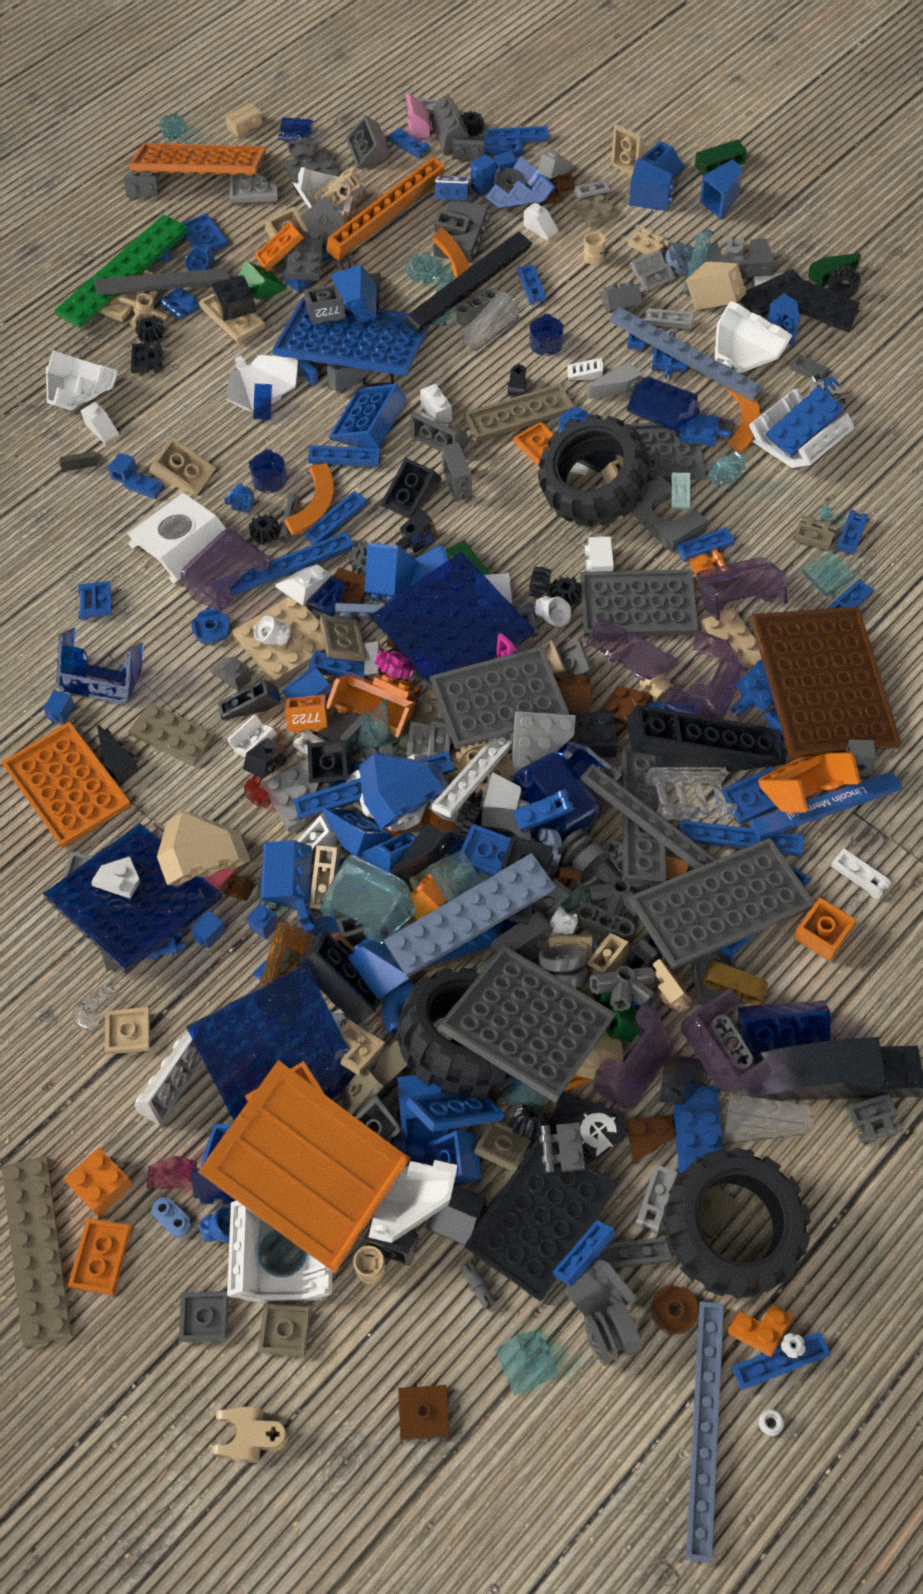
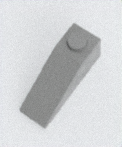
(554, 164)
(616, 382)

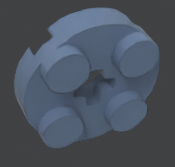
(673, 257)
(552, 838)

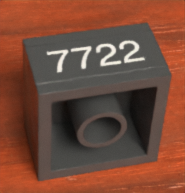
(324, 304)

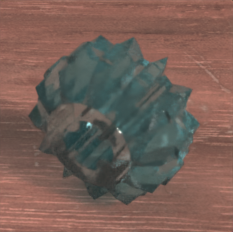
(172, 126)

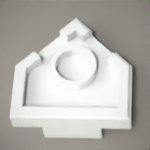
(117, 877)

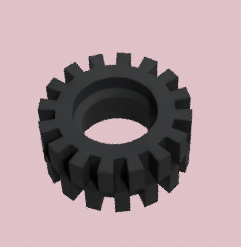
(844, 274)
(468, 815)

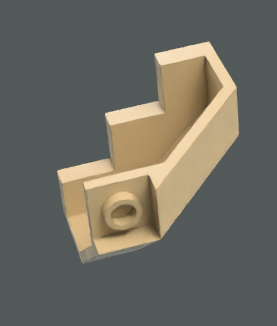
(198, 848)

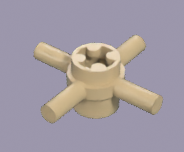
(143, 307)

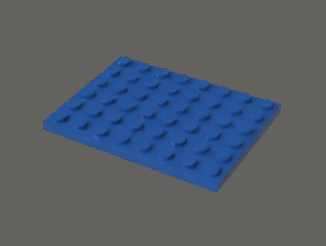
(374, 345)

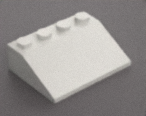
(170, 1081)

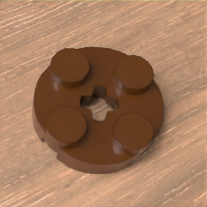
(688, 1310)

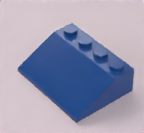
(369, 416)

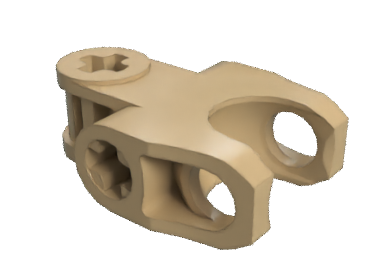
(340, 188)
(251, 1435)

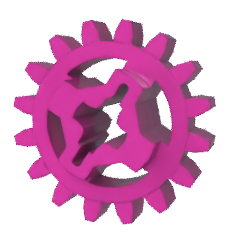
(394, 664)

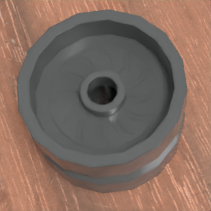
(566, 964)

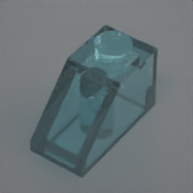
(521, 1094)

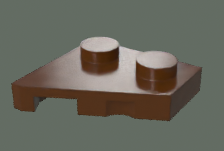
(648, 1134)

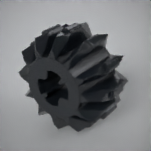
(474, 122)
(150, 329)
(264, 528)
(539, 582)
(566, 589)
(528, 1122)

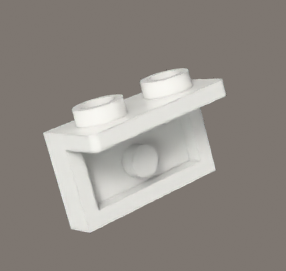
(250, 735)

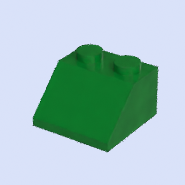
(261, 283)

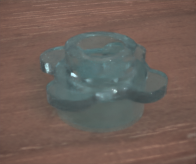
(825, 512)

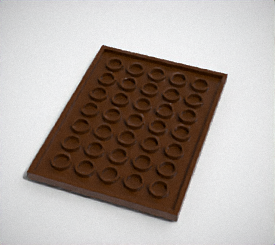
(824, 680)

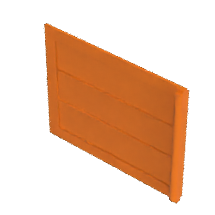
(305, 1166)

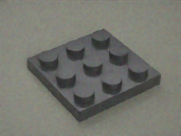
(319, 162)

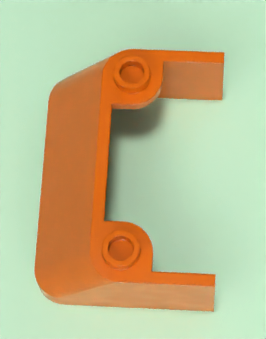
(359, 695)
(807, 775)

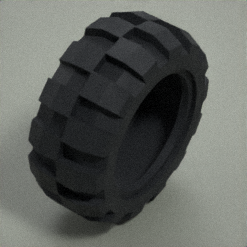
(579, 441)
(432, 1055)
(776, 1192)

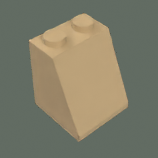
(715, 285)

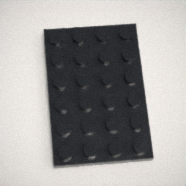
(539, 1220)

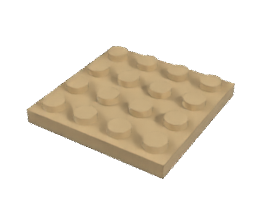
(284, 660)

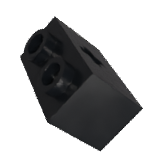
(265, 758)

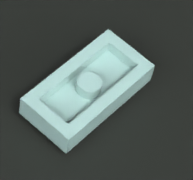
(680, 491)

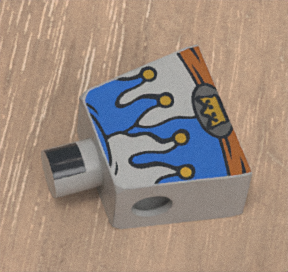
(832, 387)

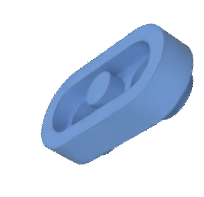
(170, 1217)

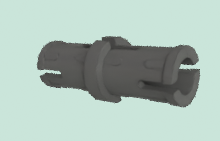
(478, 1284)

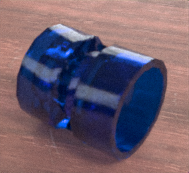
(415, 1150)

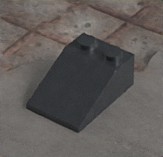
(410, 488)

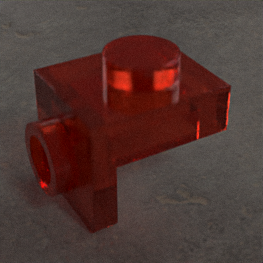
(255, 794)

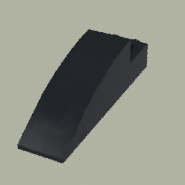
(702, 741)
(842, 1071)

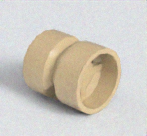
(594, 247)
(657, 687)
(369, 1265)

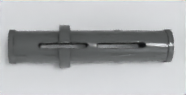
(290, 510)

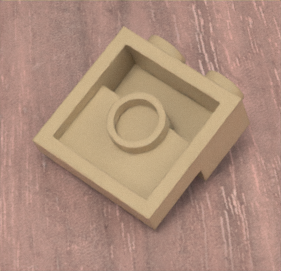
(672, 990)

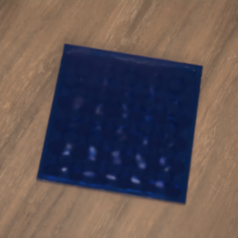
(450, 619)
(134, 926)
(270, 1024)

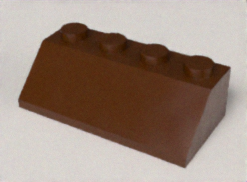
(575, 691)

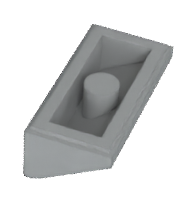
(592, 189)
(370, 668)

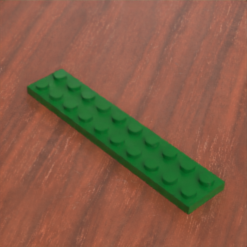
(129, 262)

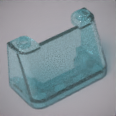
(370, 897)

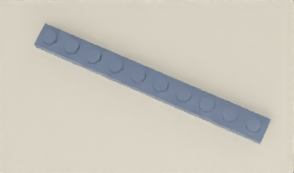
(686, 354)
(704, 1433)

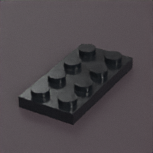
(760, 297)
(824, 304)
(518, 849)

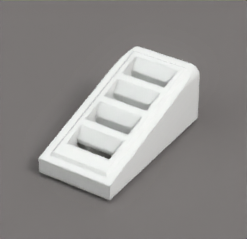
(591, 370)

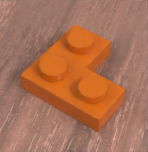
(762, 1335)

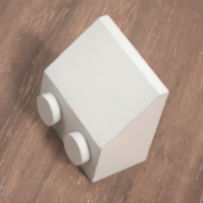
(304, 583)

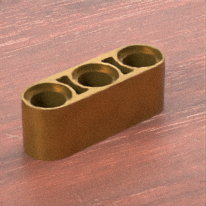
(746, 986)

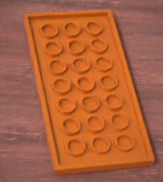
(198, 158)

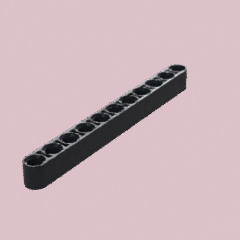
(467, 282)

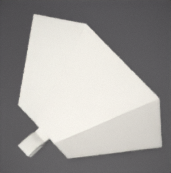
(265, 369)

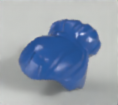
(200, 259)
(216, 1226)

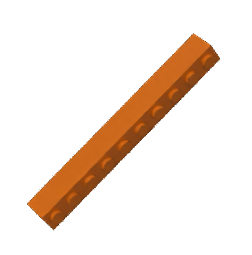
(384, 209)

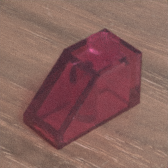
(171, 1173)

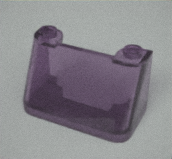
(219, 567)
(629, 1081)

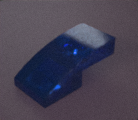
(262, 401)

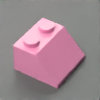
(418, 118)

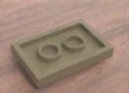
(342, 638)

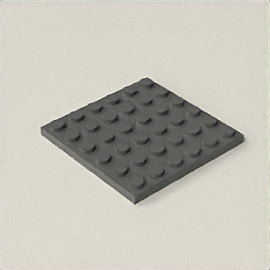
(528, 1023)

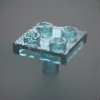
(454, 875)

